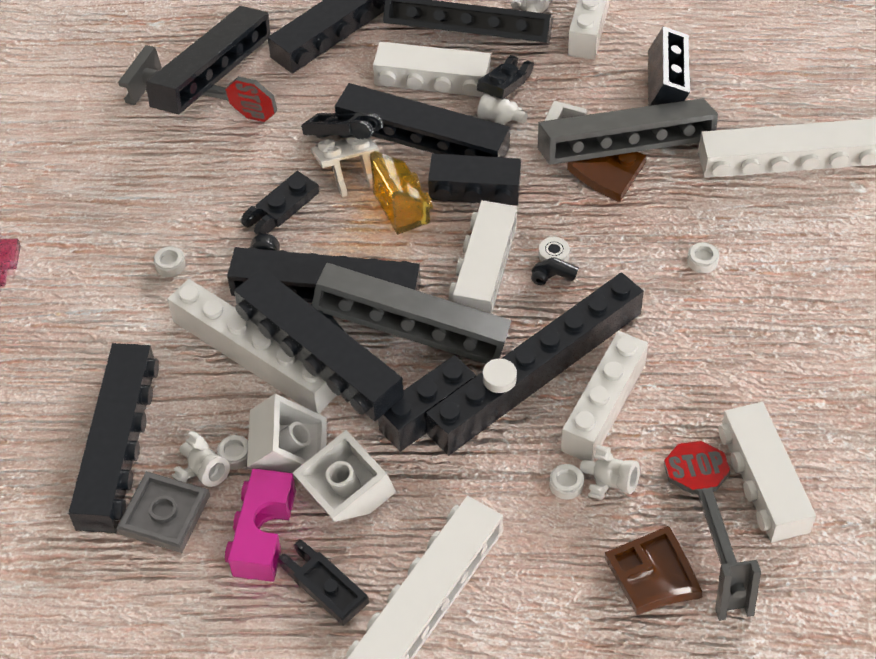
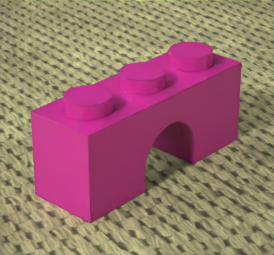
(265, 498)

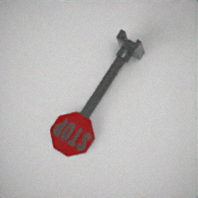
(243, 93)
(702, 471)

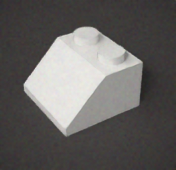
(284, 435)
(345, 479)

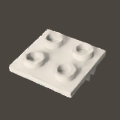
(331, 152)

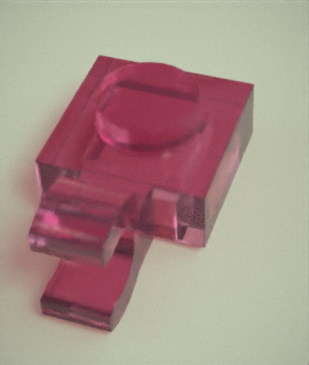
(8, 257)

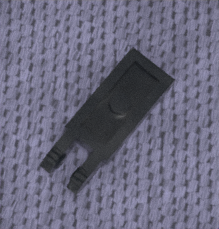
(505, 78)
(343, 124)
(280, 203)
(325, 583)

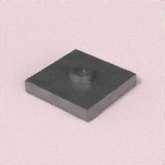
(163, 512)

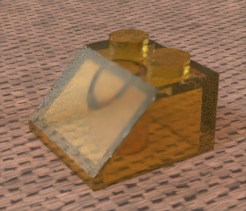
(399, 193)

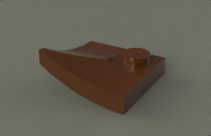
(609, 174)
(653, 571)

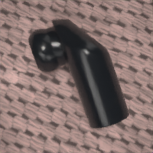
(550, 267)

